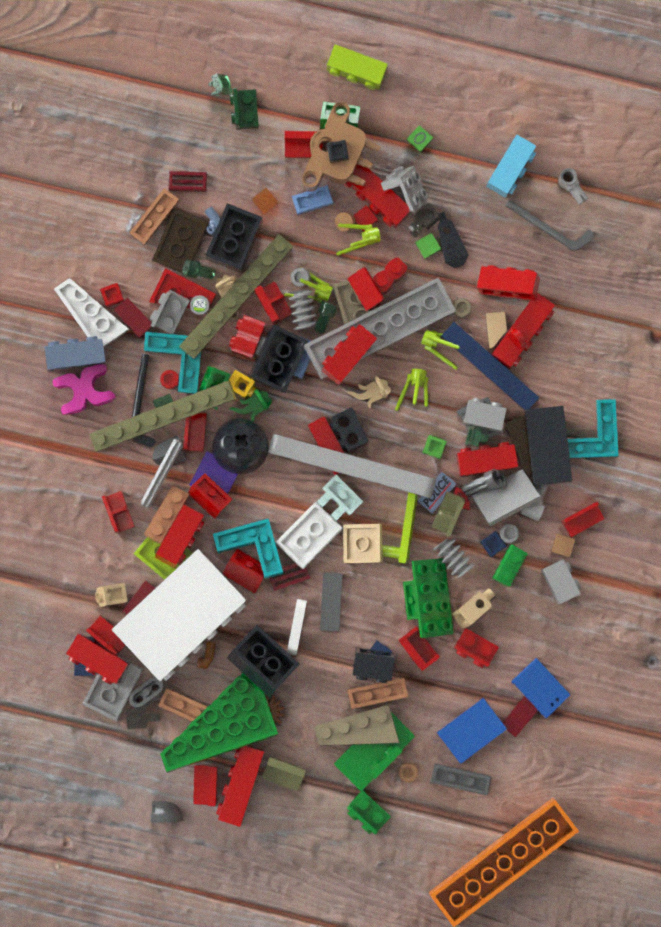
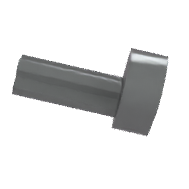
(492, 479)

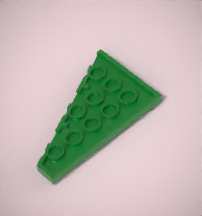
(231, 722)

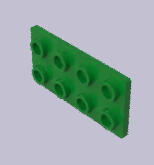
(429, 598)
(368, 761)

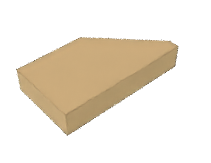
(495, 327)

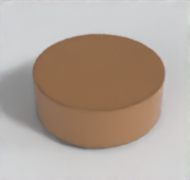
(344, 218)
(408, 772)

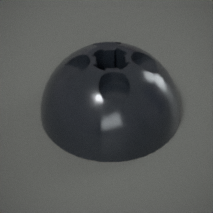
(233, 453)

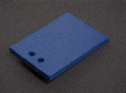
(540, 688)

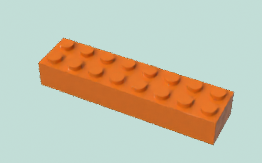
(503, 862)

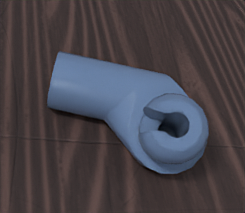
(214, 220)

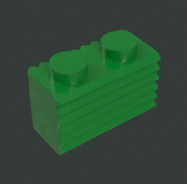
(509, 566)

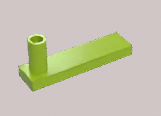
(403, 552)

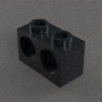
(353, 428)

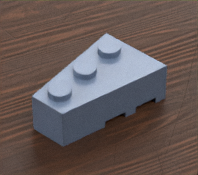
(74, 353)

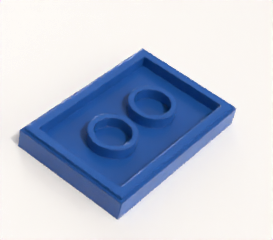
(472, 730)

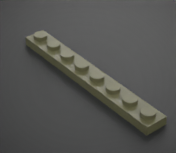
(236, 296)
(163, 416)

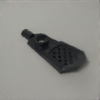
(450, 239)

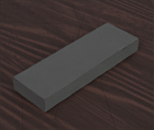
(331, 601)
(460, 779)

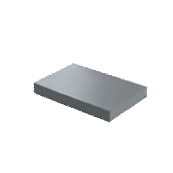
(507, 500)
(111, 699)

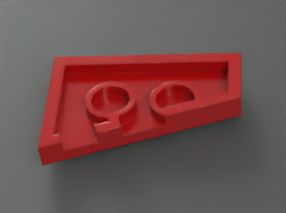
(180, 285)

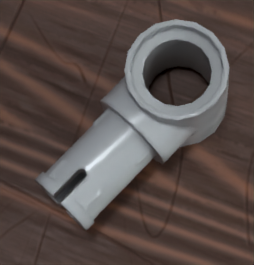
(572, 187)
(536, 509)

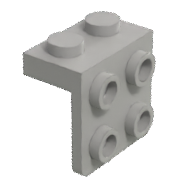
(410, 184)

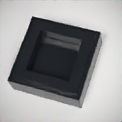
(337, 151)

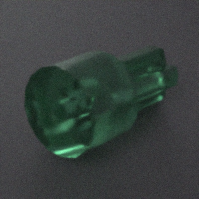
(194, 269)
(326, 311)

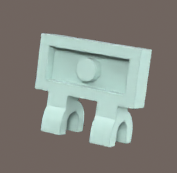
(342, 495)

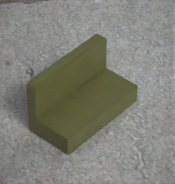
(284, 773)

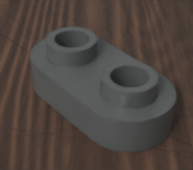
(147, 692)

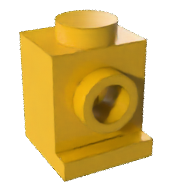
(238, 378)

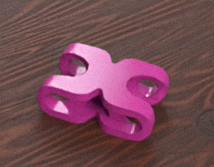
(83, 389)

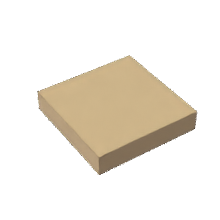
(362, 543)

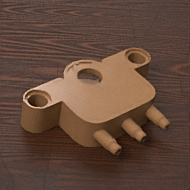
(338, 172)

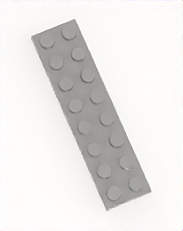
(388, 322)

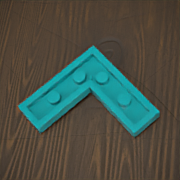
(170, 345)
(607, 437)
(253, 533)

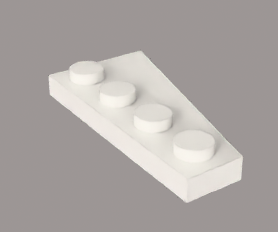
(89, 313)

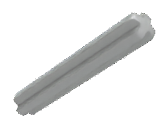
(161, 473)

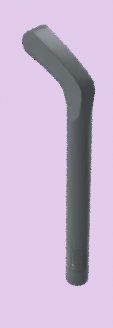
(571, 245)

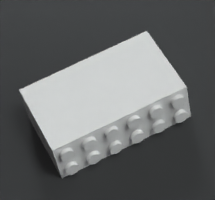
(180, 615)

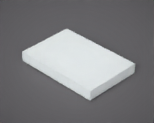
(309, 535)

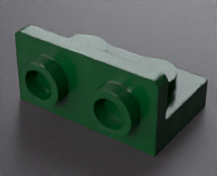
(245, 109)

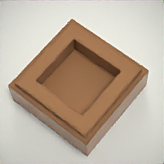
(562, 545)

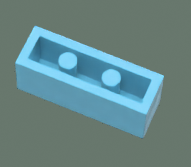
(512, 166)

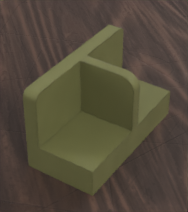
(448, 513)

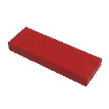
(324, 436)

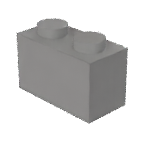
(484, 415)
(561, 581)

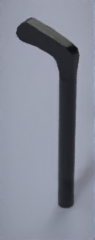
(147, 441)

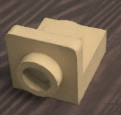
(111, 595)

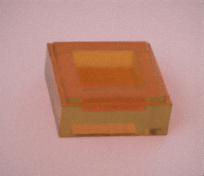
(265, 201)

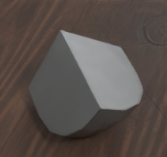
(161, 450)
(165, 812)

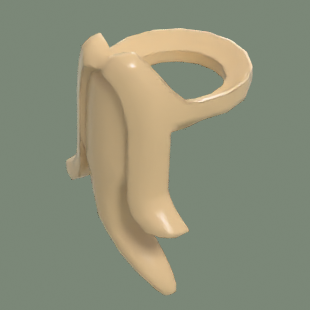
(224, 284)
(375, 391)

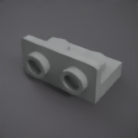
(169, 312)

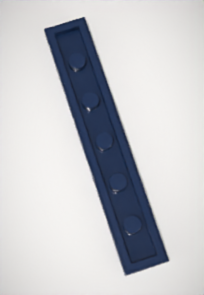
(490, 367)

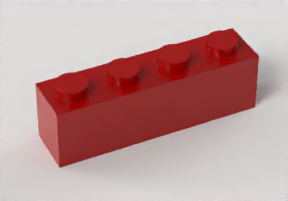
(381, 201)
(529, 325)
(240, 786)

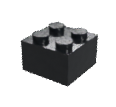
(373, 665)

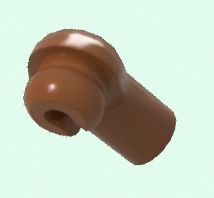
(209, 656)

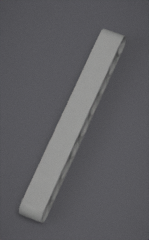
(352, 466)

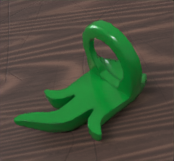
(257, 403)

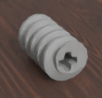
(302, 309)
(453, 557)

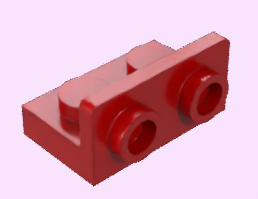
(476, 648)

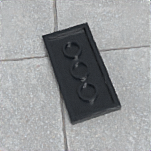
(548, 445)

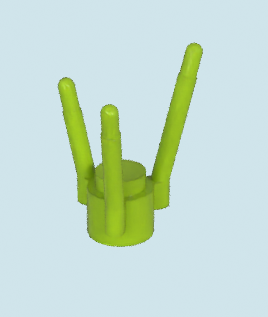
(369, 237)
(322, 290)
(431, 339)
(417, 379)

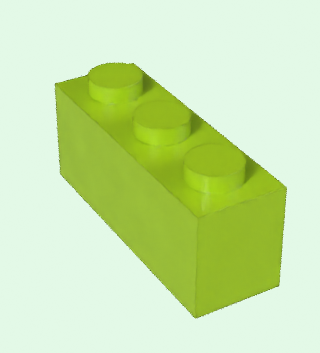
(356, 67)

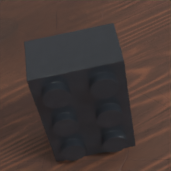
(234, 238)
(263, 660)

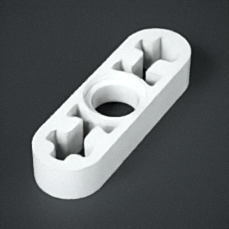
(296, 627)

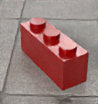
(508, 282)
(348, 353)
(486, 459)
(180, 536)
(97, 659)

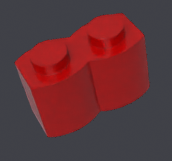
(393, 273)
(247, 337)

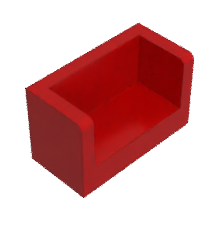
(418, 648)

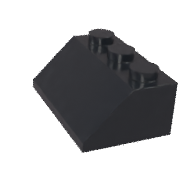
(278, 359)

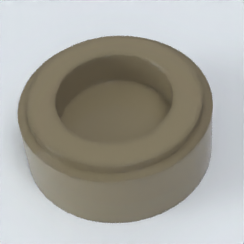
(462, 307)

